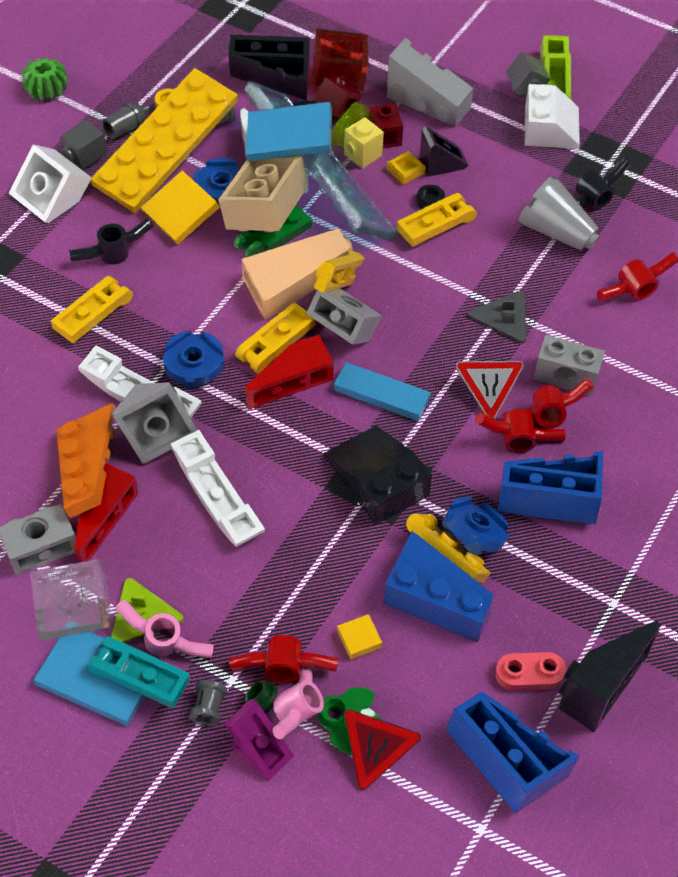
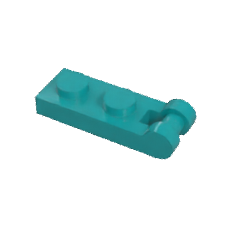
(139, 672)

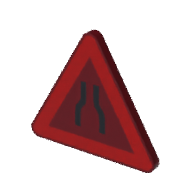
(376, 745)

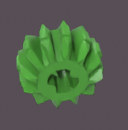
(44, 78)

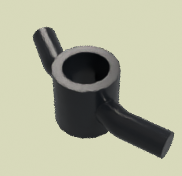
(598, 189)
(112, 243)

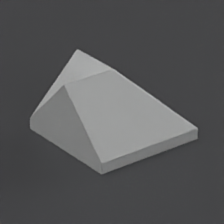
(153, 419)

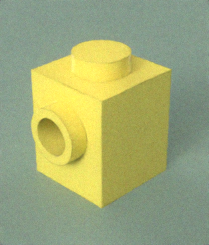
(363, 142)

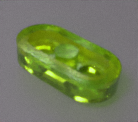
(351, 116)

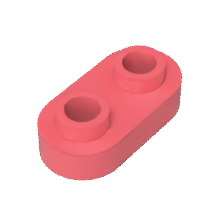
(532, 673)

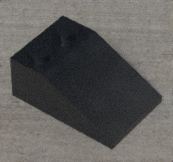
(380, 473)
(604, 674)

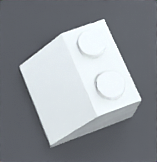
(550, 118)
(48, 183)

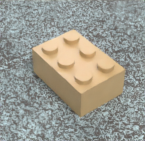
(263, 194)

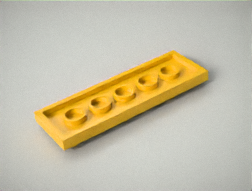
(164, 140)

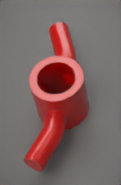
(638, 279)
(551, 396)
(519, 430)
(283, 660)

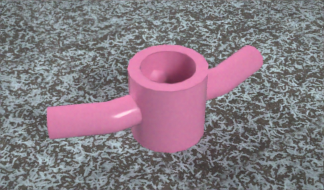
(166, 622)
(297, 703)

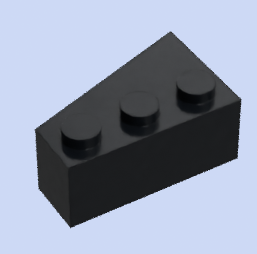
(272, 62)

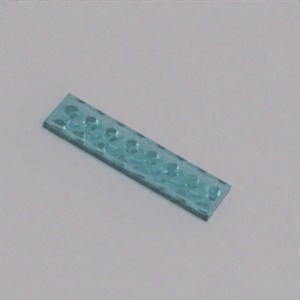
(332, 176)

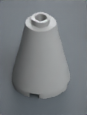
(559, 216)

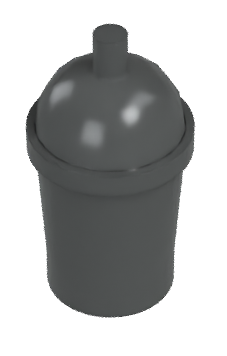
(124, 120)

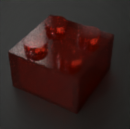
(340, 55)

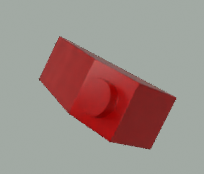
(293, 371)
(98, 522)

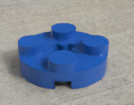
(216, 170)
(198, 372)
(476, 526)

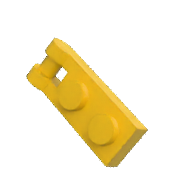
(435, 219)
(337, 272)
(91, 309)
(275, 337)
(447, 544)

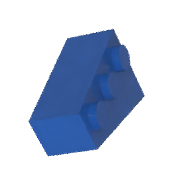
(553, 489)
(437, 590)
(508, 752)

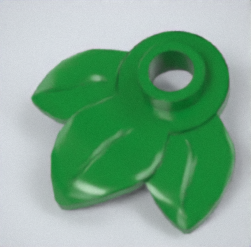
(356, 699)

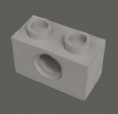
(344, 315)
(567, 363)
(30, 553)

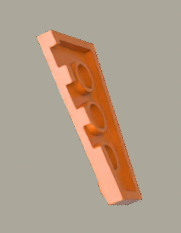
(82, 459)

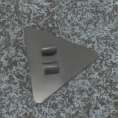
(504, 316)

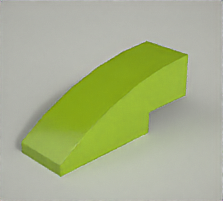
(557, 61)

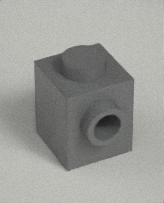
(526, 71)
(83, 144)

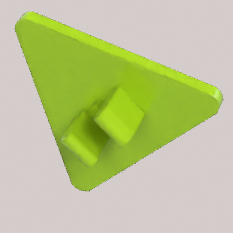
(145, 604)

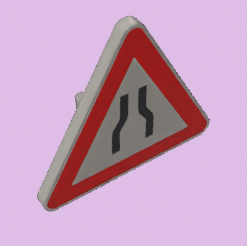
(489, 381)

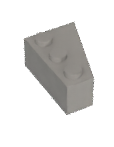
(425, 86)

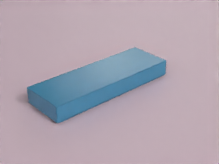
(382, 391)

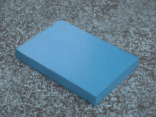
(289, 131)
(68, 677)

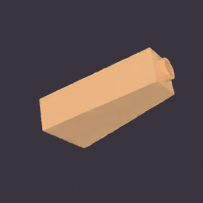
(288, 272)

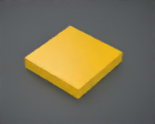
(180, 207)

